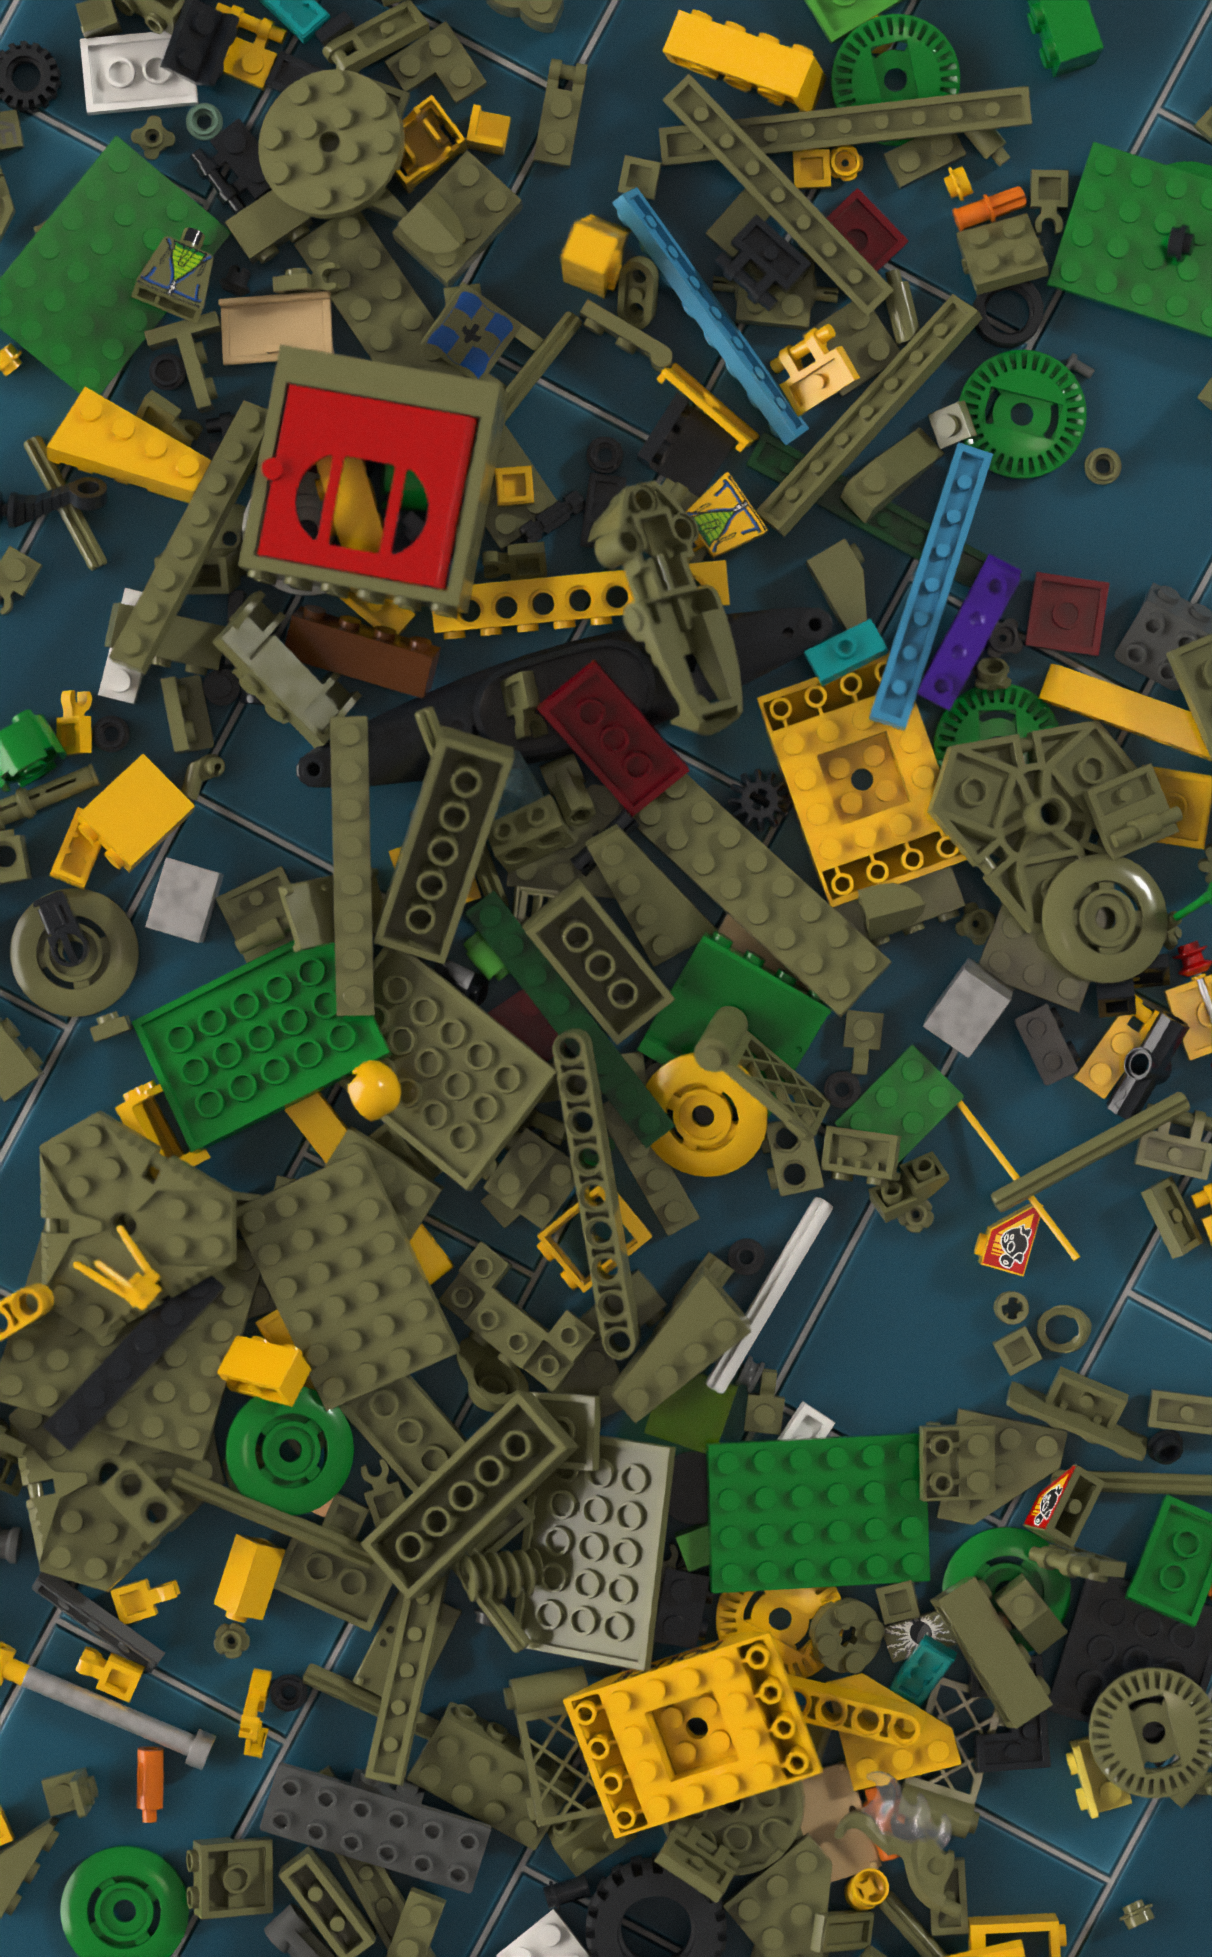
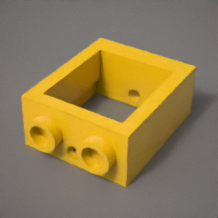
(571, 1273)
(1017, 1923)

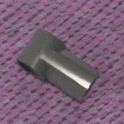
(294, 1934)

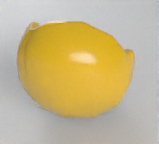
(374, 1090)

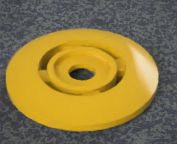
(712, 1147)
(801, 1604)

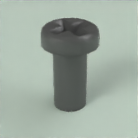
(1078, 366)

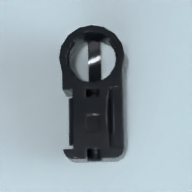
(59, 922)

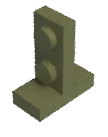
(193, 353)

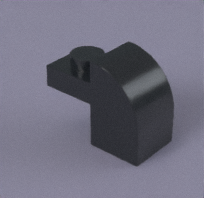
(1119, 997)

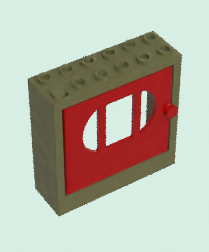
(435, 445)

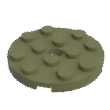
(360, 167)
(757, 1830)

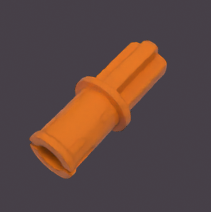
(989, 208)

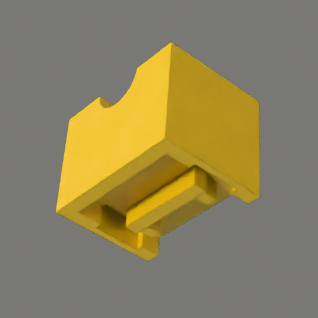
(426, 144)

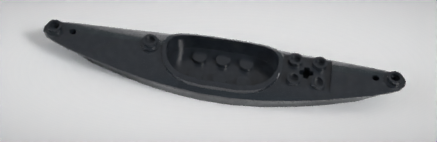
(477, 707)

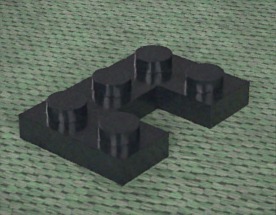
(1018, 1748)

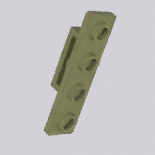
(1083, 1409)

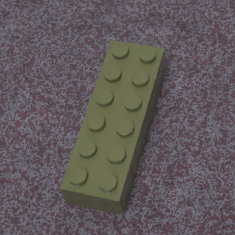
(443, 844)
(469, 1495)

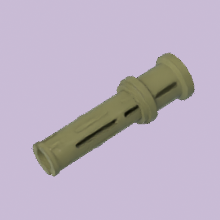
(26, 803)

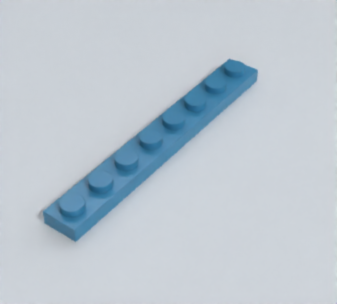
(710, 315)
(930, 586)

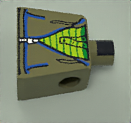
(177, 276)

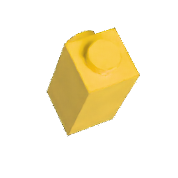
(249, 1578)

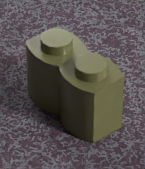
(537, 14)

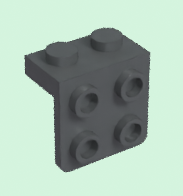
(1160, 627)

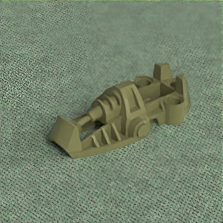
(668, 607)

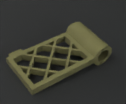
(730, 1044)
(539, 1698)
(941, 1799)

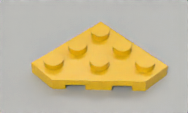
(931, 1752)

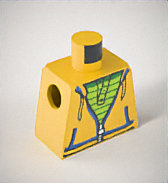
(724, 518)

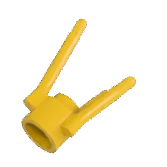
(139, 1289)

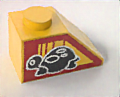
(1009, 1241)

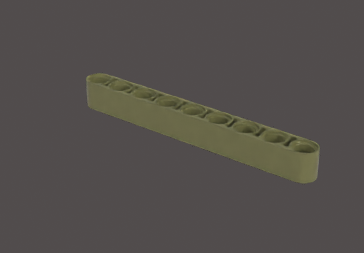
(590, 1210)

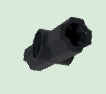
(1156, 1049)

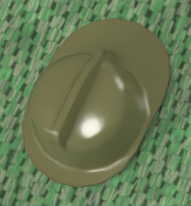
(489, 1379)

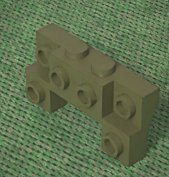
(278, 677)
(510, 1329)

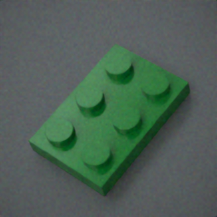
(904, 1101)
(1175, 1563)

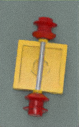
(1193, 1000)

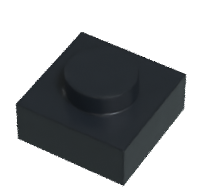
(333, 28)

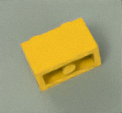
(264, 1369)

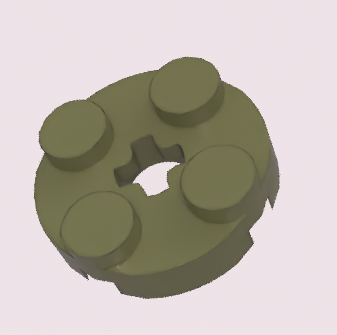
(865, 1638)

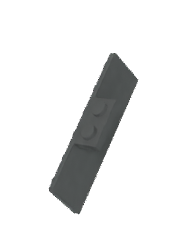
(376, 1825)

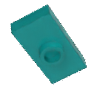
(299, 16)
(846, 652)
(922, 1670)

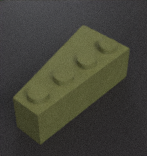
(682, 1345)

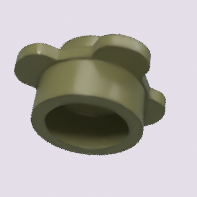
(153, 148)
(992, 674)
(985, 923)

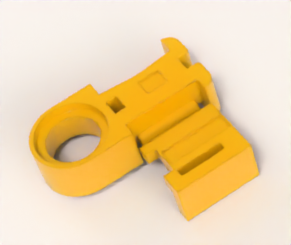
(250, 1724)

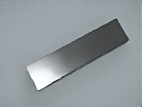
(98, 1620)

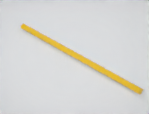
(1013, 1174)

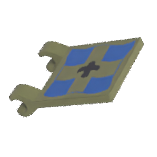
(475, 333)

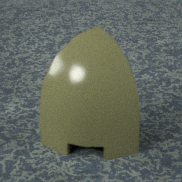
(434, 225)
(889, 908)

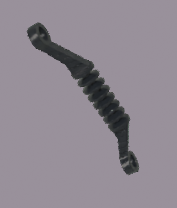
(25, 508)

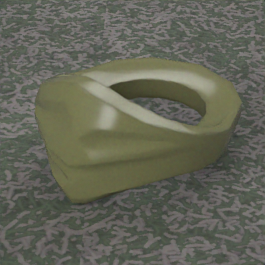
(1077, 1341)

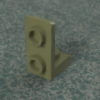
(70, 1792)

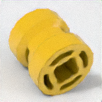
(872, 1885)

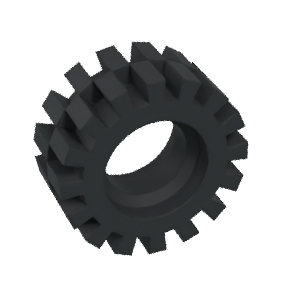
(48, 83)

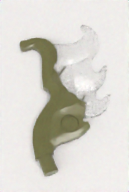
(912, 1835)

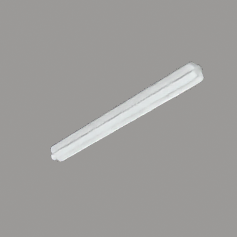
(771, 1291)

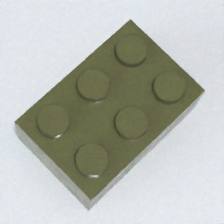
(483, 209)

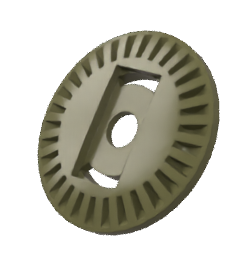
(1077, 897)
(96, 981)
(1119, 1741)

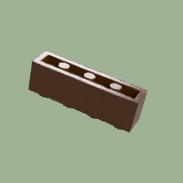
(362, 651)

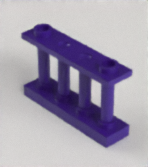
(969, 631)

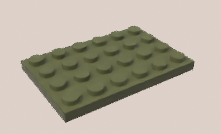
(457, 1068)
(346, 1279)
(600, 1555)

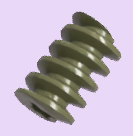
(500, 1572)

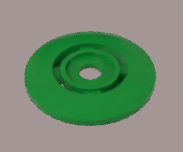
(926, 61)
(1039, 383)
(964, 726)
(294, 1485)
(971, 1561)
(129, 1875)

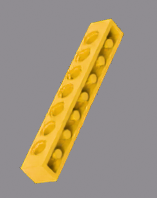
(561, 590)

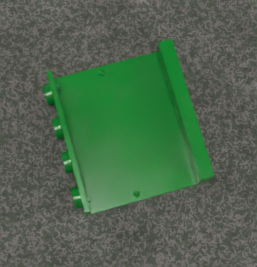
(720, 976)

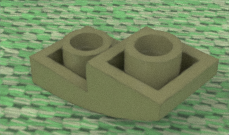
(917, 1183)

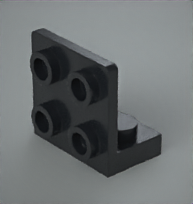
(686, 446)

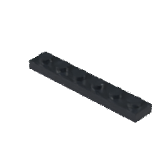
(130, 1362)

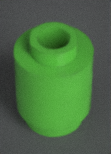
(485, 958)

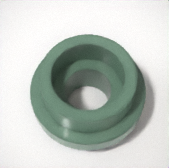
(204, 110)

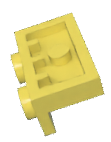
(1096, 1791)

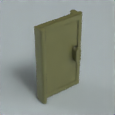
(311, 910)
(375, 1665)

